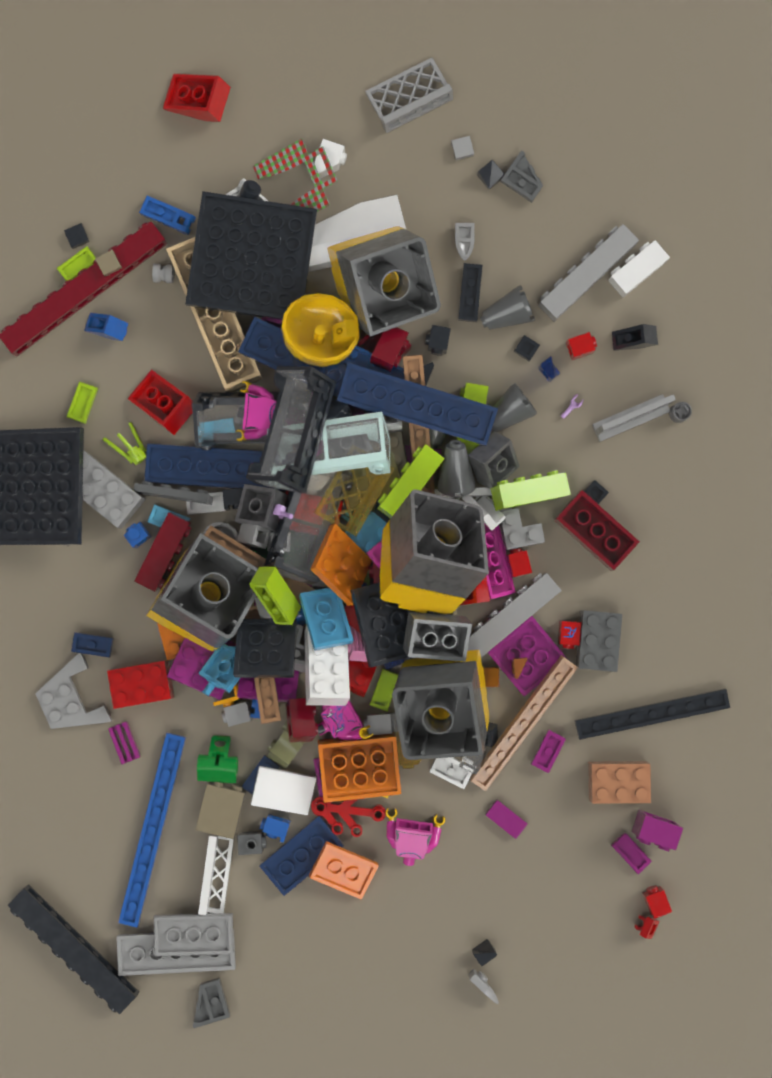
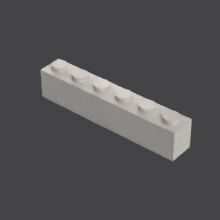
(591, 269)
(513, 613)

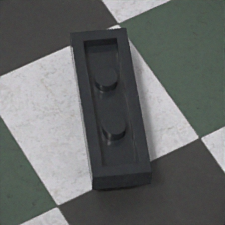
(470, 292)

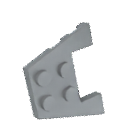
(62, 702)

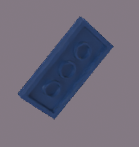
(297, 856)

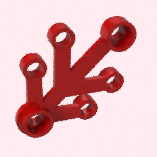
(344, 809)

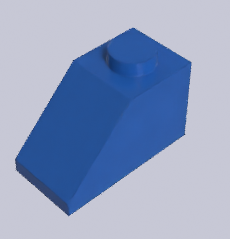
(106, 326)

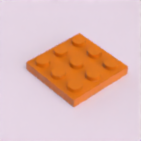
(341, 563)

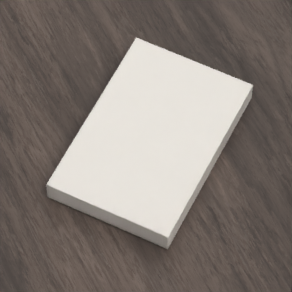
(283, 790)

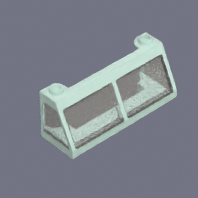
(354, 444)

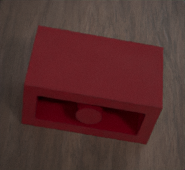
(389, 348)
(301, 720)

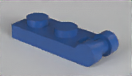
(167, 215)

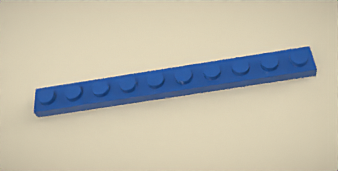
(152, 830)

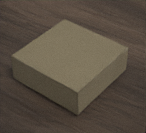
(108, 263)

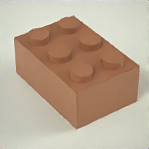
(619, 782)

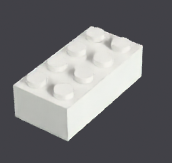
(326, 674)

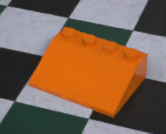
(359, 768)

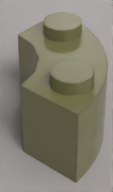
(282, 751)

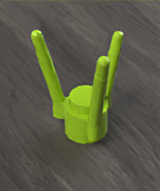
(136, 454)

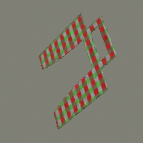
(291, 157)

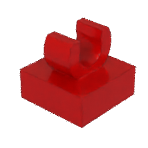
(648, 928)

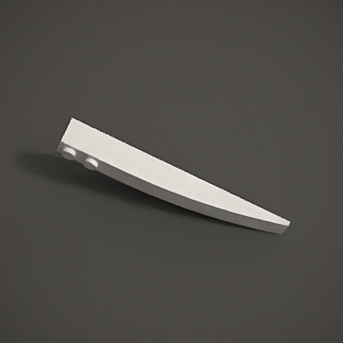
(352, 223)

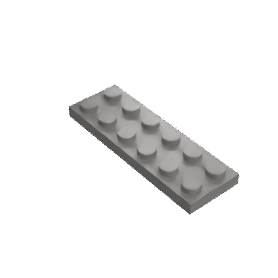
(137, 957)

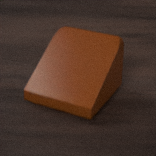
(517, 666)
(491, 676)

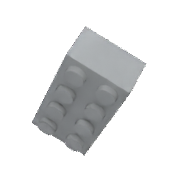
(108, 492)

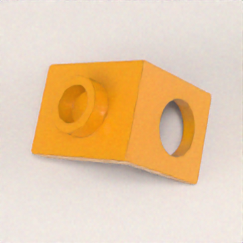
(228, 701)

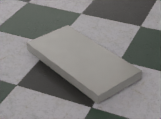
(193, 934)

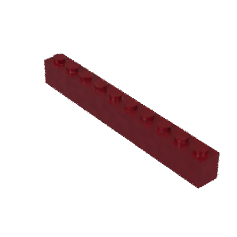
(80, 291)

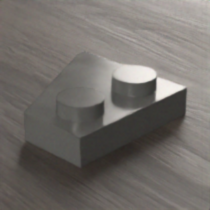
(522, 178)
(211, 1004)

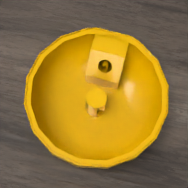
(320, 329)

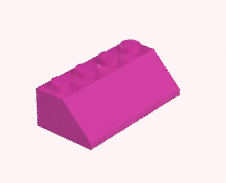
(499, 577)

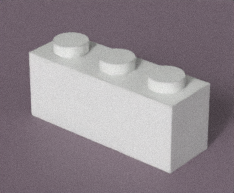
(638, 268)

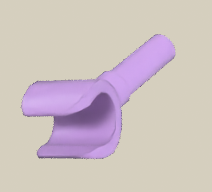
(573, 405)
(280, 510)

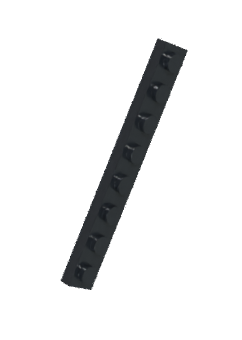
(652, 714)

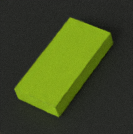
(76, 263)
(82, 402)
(383, 692)

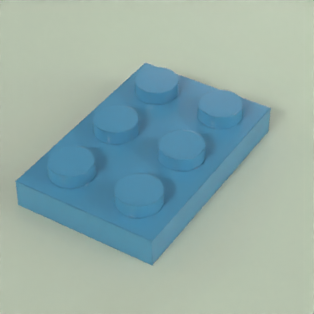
(325, 619)

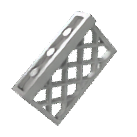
(419, 105)
(632, 417)

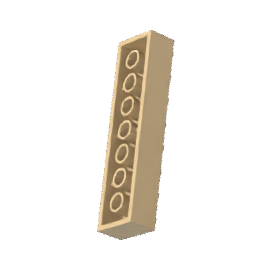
(219, 328)

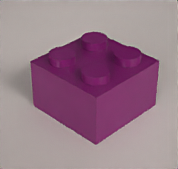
(657, 830)

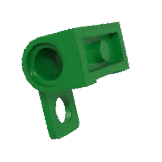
(217, 764)

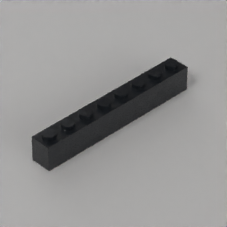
(73, 949)

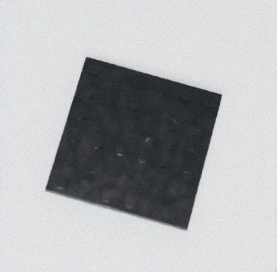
(250, 255)
(41, 486)

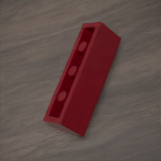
(162, 552)

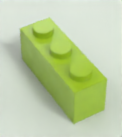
(275, 595)

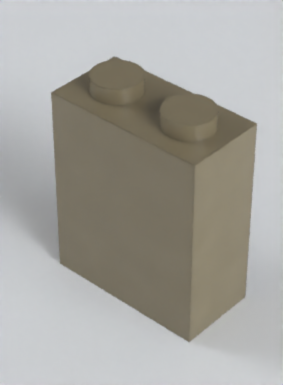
(221, 809)

